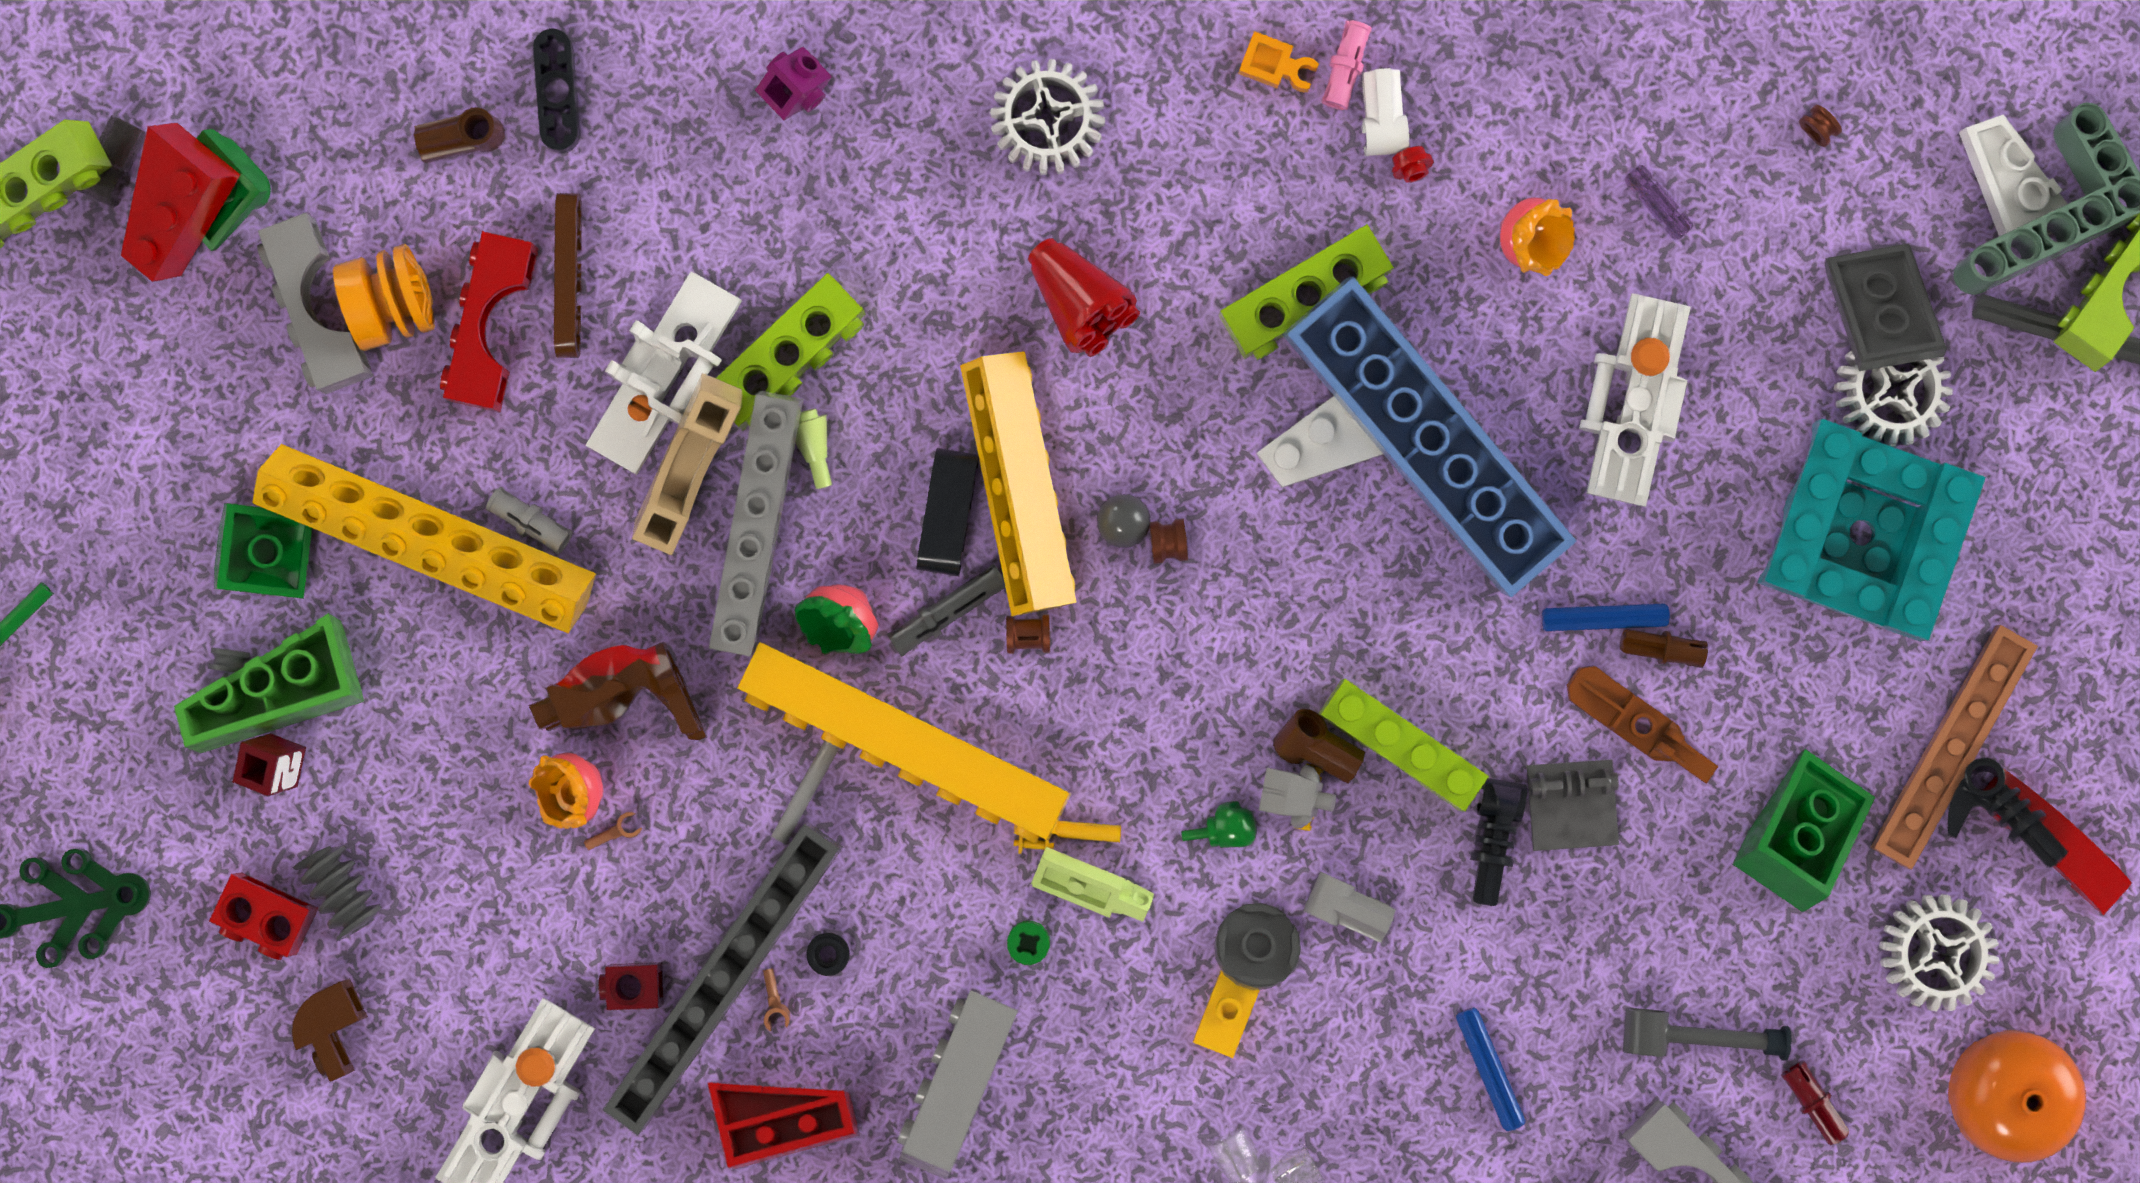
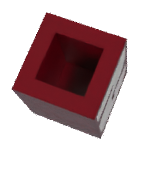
(269, 764)

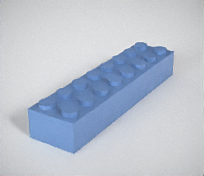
(1429, 437)

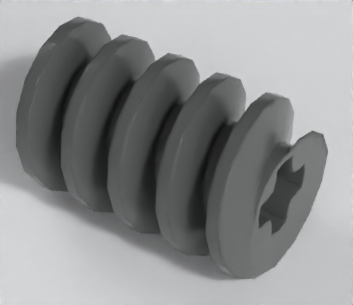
(338, 890)

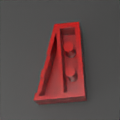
(173, 201)
(778, 1121)

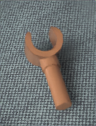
(612, 833)
(773, 1000)

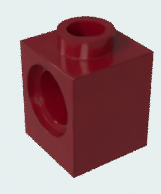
(651, 983)

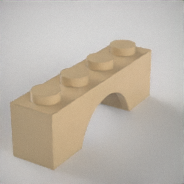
(686, 462)

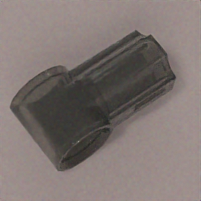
(121, 144)

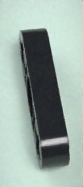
(541, 61)

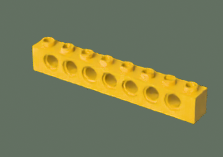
(423, 538)

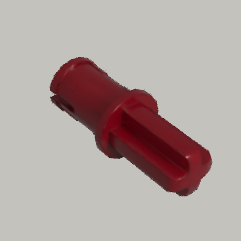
(1816, 1103)

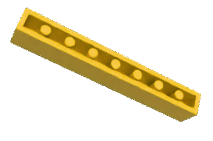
(903, 741)

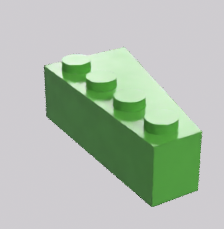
(290, 684)

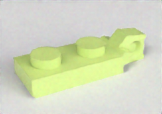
(1090, 886)

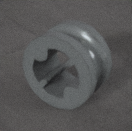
(227, 659)

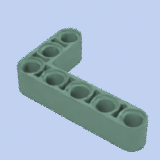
(2067, 222)

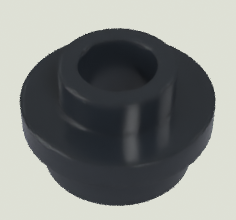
(818, 964)

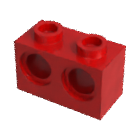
(266, 906)

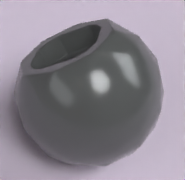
(1123, 520)

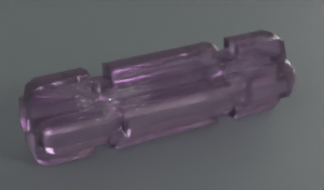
(1658, 202)

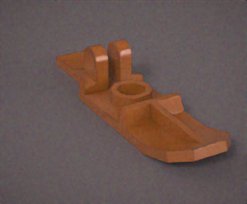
(1619, 711)

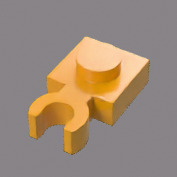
(1270, 61)

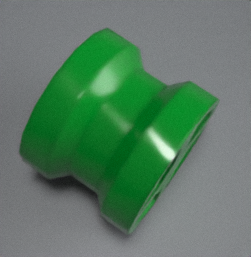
(1030, 933)

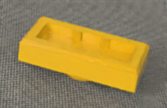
(1225, 1016)

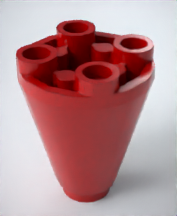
(1081, 297)

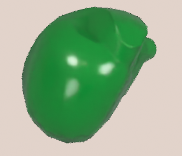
(1228, 828)

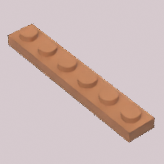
(1954, 746)

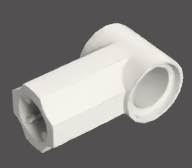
(1384, 119)

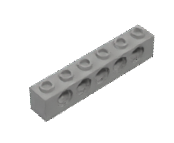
(755, 523)

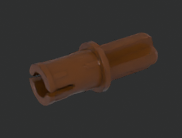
(1664, 647)

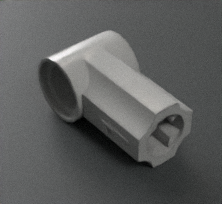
(1341, 904)

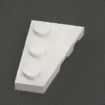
(2008, 175)
(1318, 445)

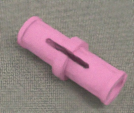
(1346, 65)

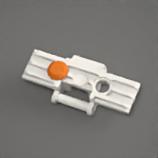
(1652, 401)

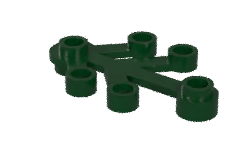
(76, 905)

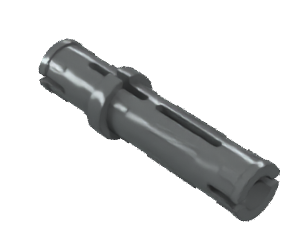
(947, 610)

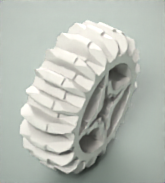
(1066, 111)
(1901, 403)
(1955, 945)

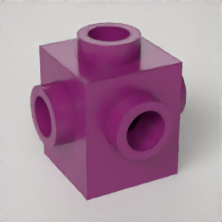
(793, 83)

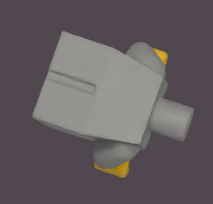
(1296, 795)

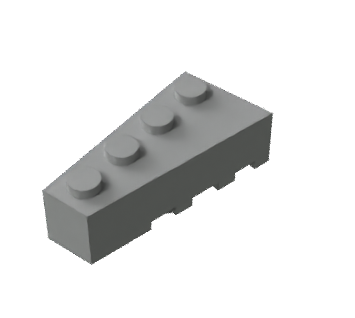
(958, 1084)

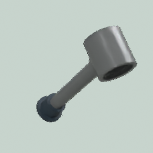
(1649, 1033)

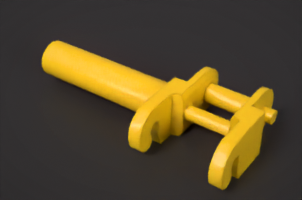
(1074, 830)

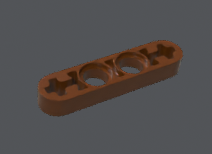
(567, 275)

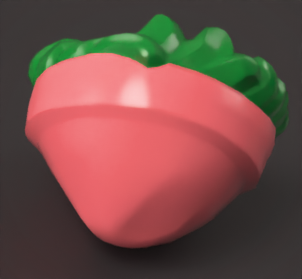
(837, 619)

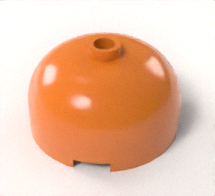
(1992, 1091)

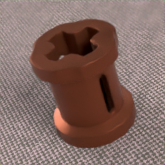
(1028, 634)

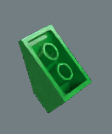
(1805, 832)

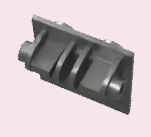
(1573, 805)

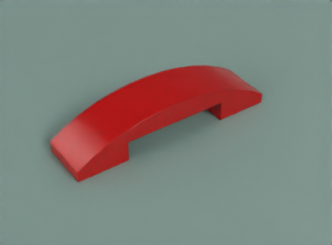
(2085, 865)

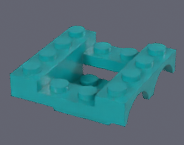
(1912, 550)

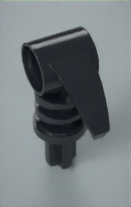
(2005, 803)
(1500, 805)

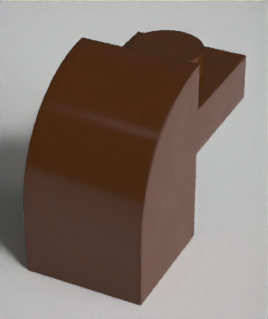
(318, 1025)

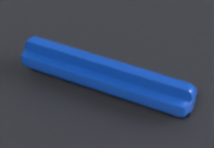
(1605, 617)
(1490, 1069)

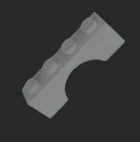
(295, 255)
(1667, 1142)

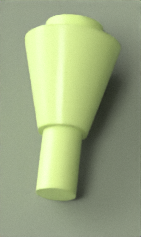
(812, 443)

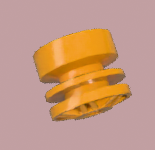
(375, 300)

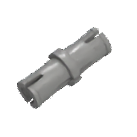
(529, 520)

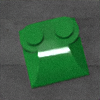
(248, 193)
(261, 552)

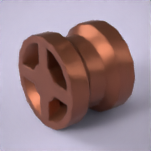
(1168, 541)

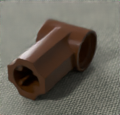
(455, 135)
(1308, 739)

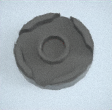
(1257, 946)

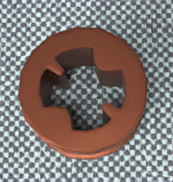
(1820, 125)

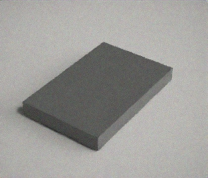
(1884, 307)

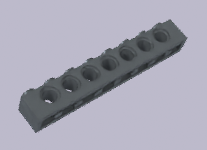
(722, 978)

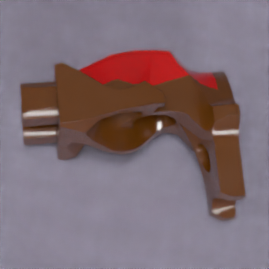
(607, 684)

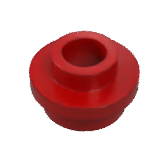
(1412, 164)

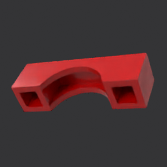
(499, 269)

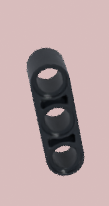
(947, 512)

